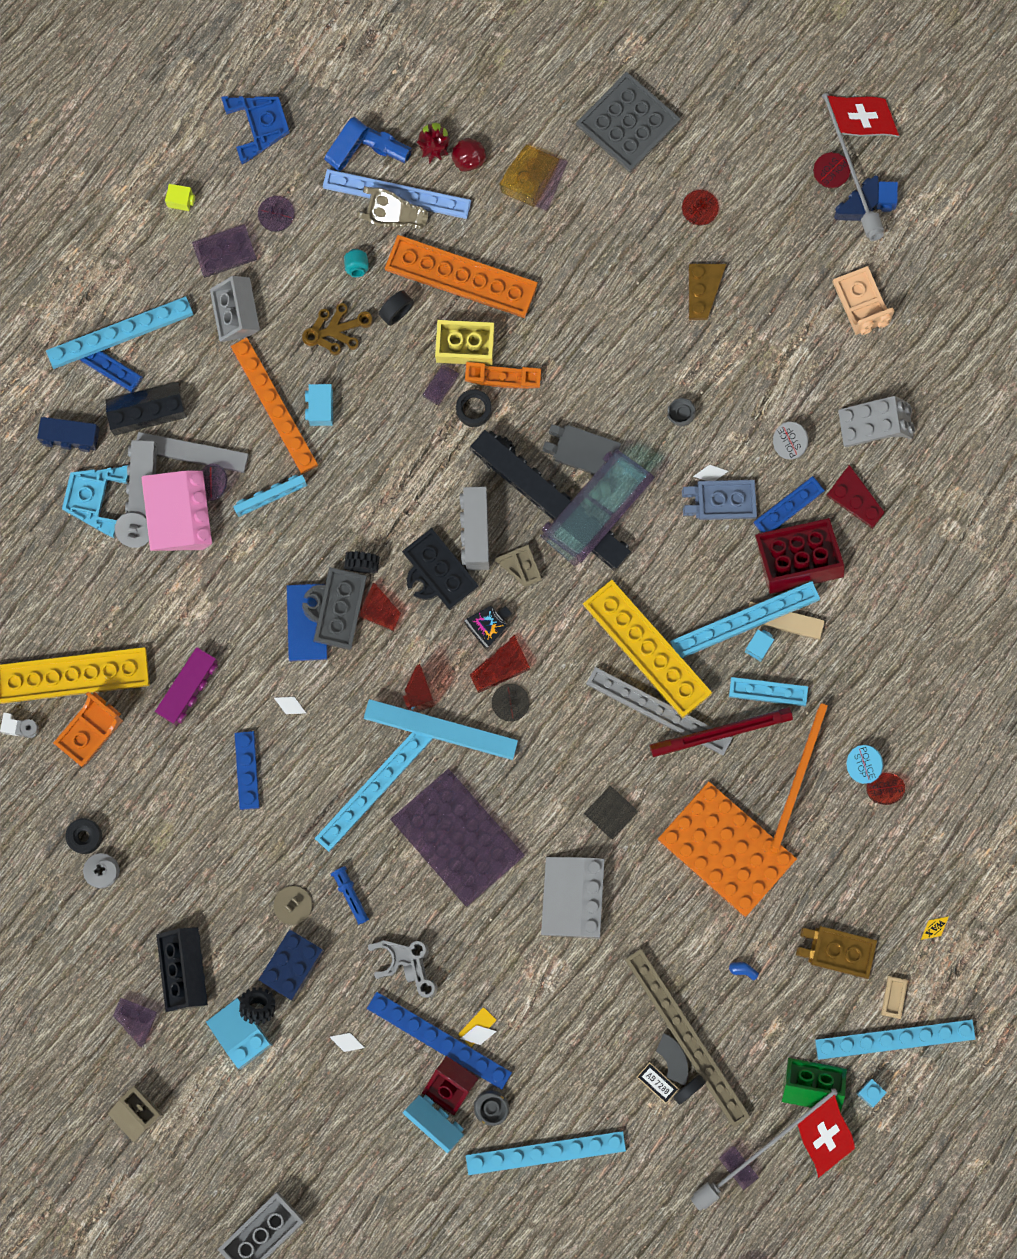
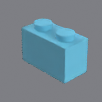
(320, 405)

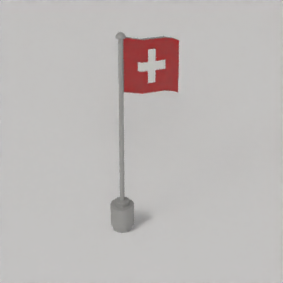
(862, 118)
(822, 1134)

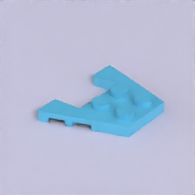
(86, 495)

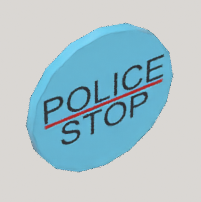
(864, 764)

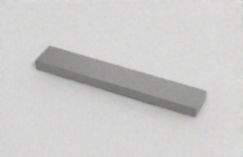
(197, 453)

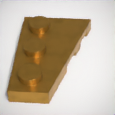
(703, 286)

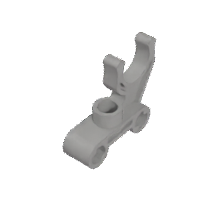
(412, 964)

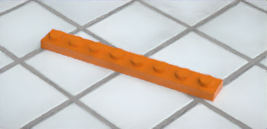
(274, 406)

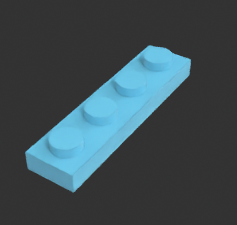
(263, 498)
(768, 691)

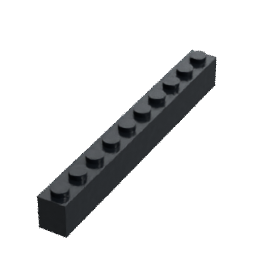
(539, 491)

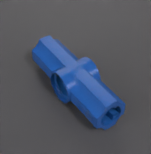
(385, 145)

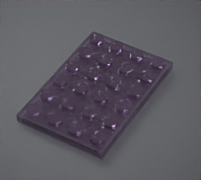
(457, 837)

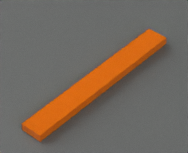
(798, 778)

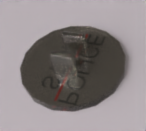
(510, 702)

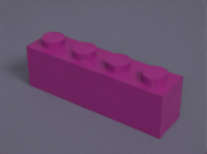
(187, 686)

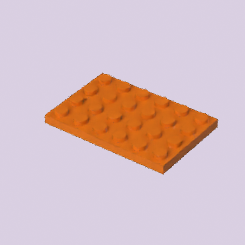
(726, 849)

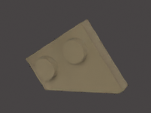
(521, 566)

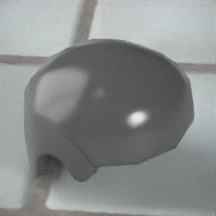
(681, 412)

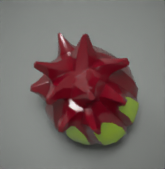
(433, 141)

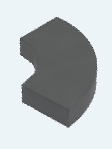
(675, 1059)

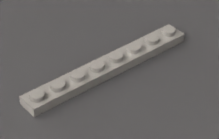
(652, 707)

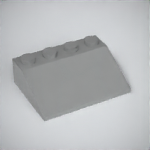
(572, 897)

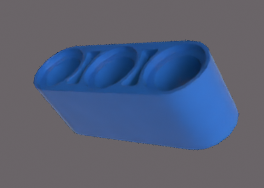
(346, 143)

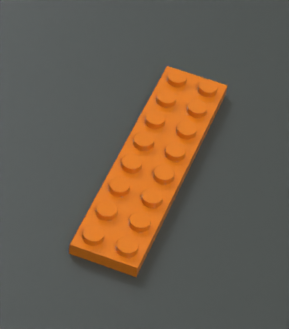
(461, 276)

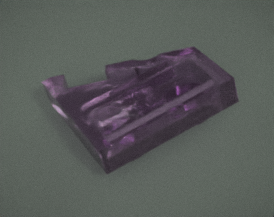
(135, 1020)

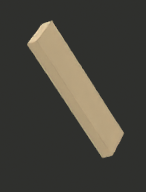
(796, 624)

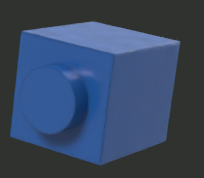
(887, 196)

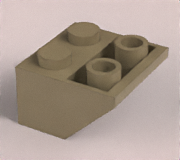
(135, 1113)

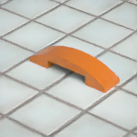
(502, 377)

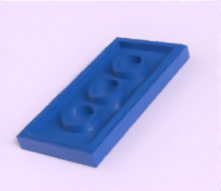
(300, 628)

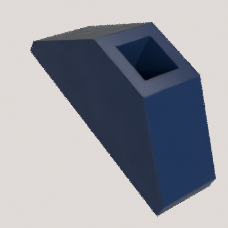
(853, 208)

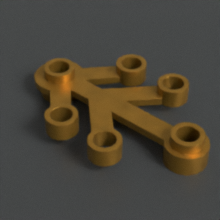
(334, 329)

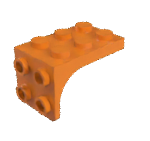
(89, 729)

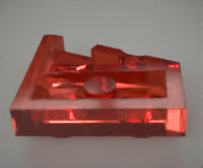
(379, 609)

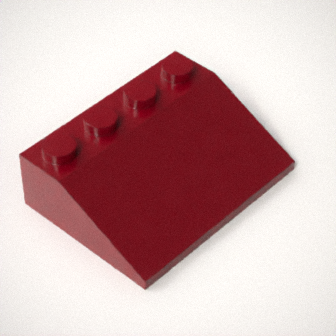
(799, 555)

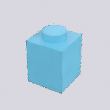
(759, 645)
(871, 1093)

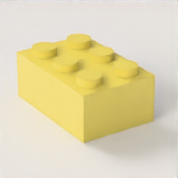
(464, 342)

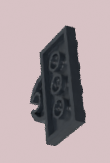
(437, 571)

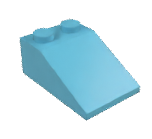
(238, 1037)

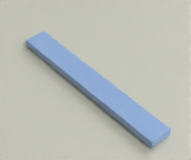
(426, 199)

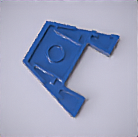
(265, 120)

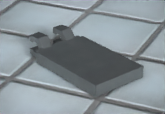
(579, 448)

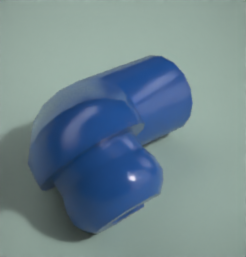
(743, 968)

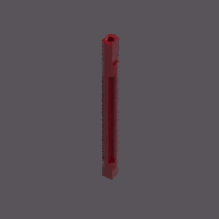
(720, 732)

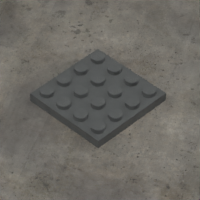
(628, 122)

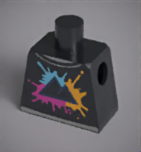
(488, 625)

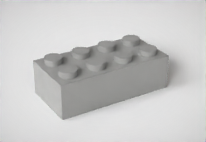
(475, 526)
(263, 1231)

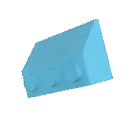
(434, 1123)

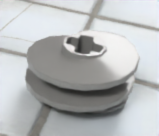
(93, 865)

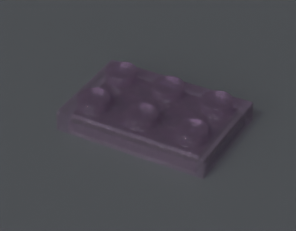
(224, 251)

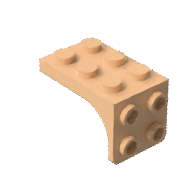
(862, 301)

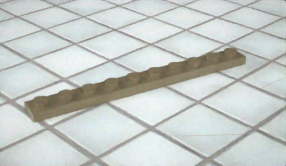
(687, 1038)

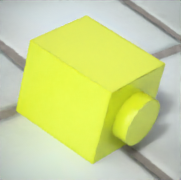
(179, 197)

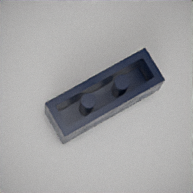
(68, 434)

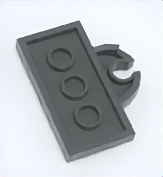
(336, 607)

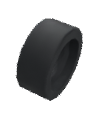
(396, 307)
(473, 393)

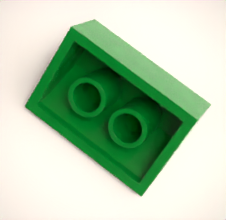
(810, 1082)

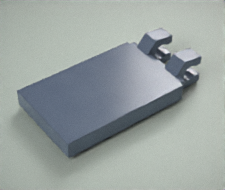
(721, 500)

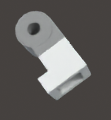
(25, 728)

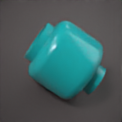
(356, 263)

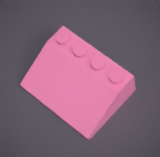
(176, 511)

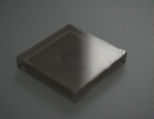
(611, 812)

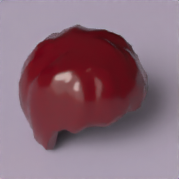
(468, 154)

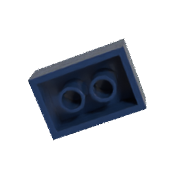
(291, 965)

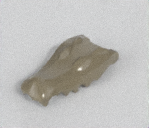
(390, 210)

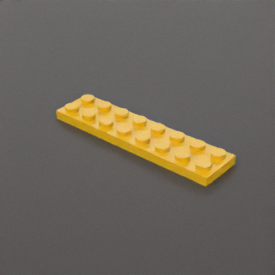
(647, 649)
(73, 675)

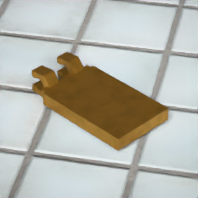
(839, 951)

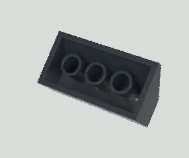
(145, 408)
(182, 969)

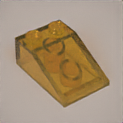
(528, 175)

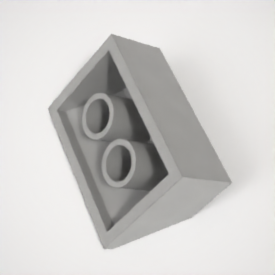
(234, 308)

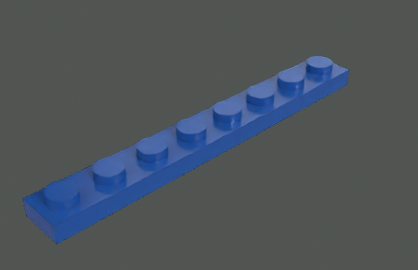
(439, 1040)

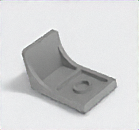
(876, 421)

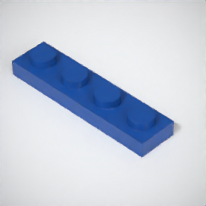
(247, 770)

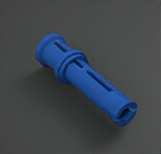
(346, 886)

